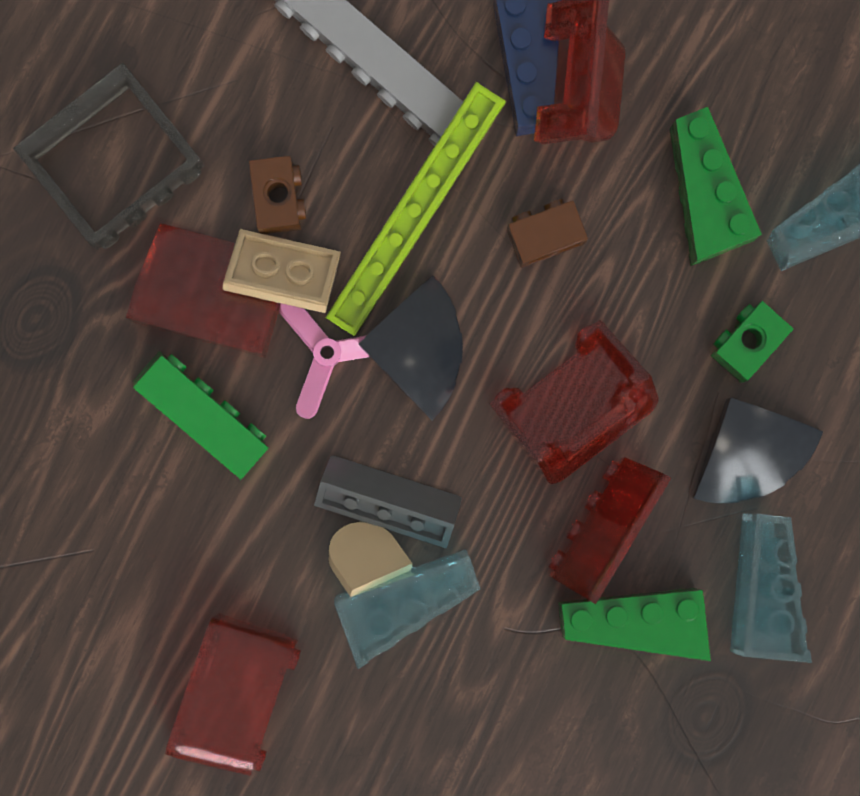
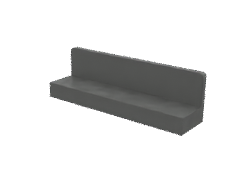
(388, 501)

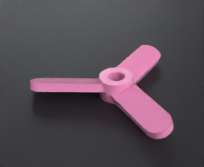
(320, 368)

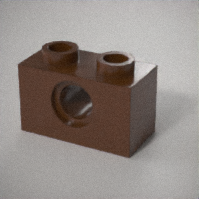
(267, 176)

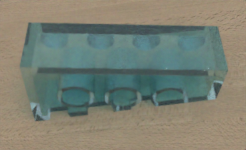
(820, 224)
(767, 593)
(404, 604)

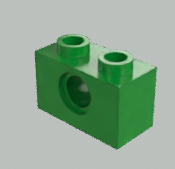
(769, 332)

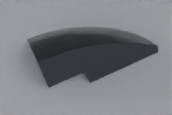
(420, 347)
(753, 453)

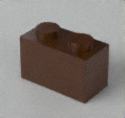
(546, 232)

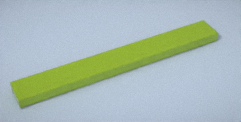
(416, 209)

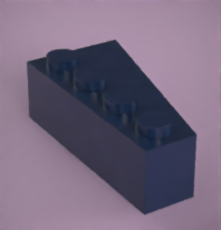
(527, 59)

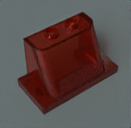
(592, 74)

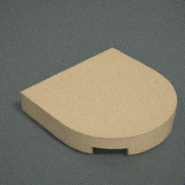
(366, 557)

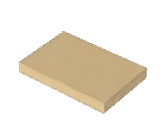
(282, 270)

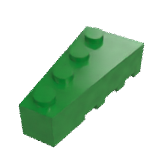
(709, 191)
(199, 414)
(648, 622)

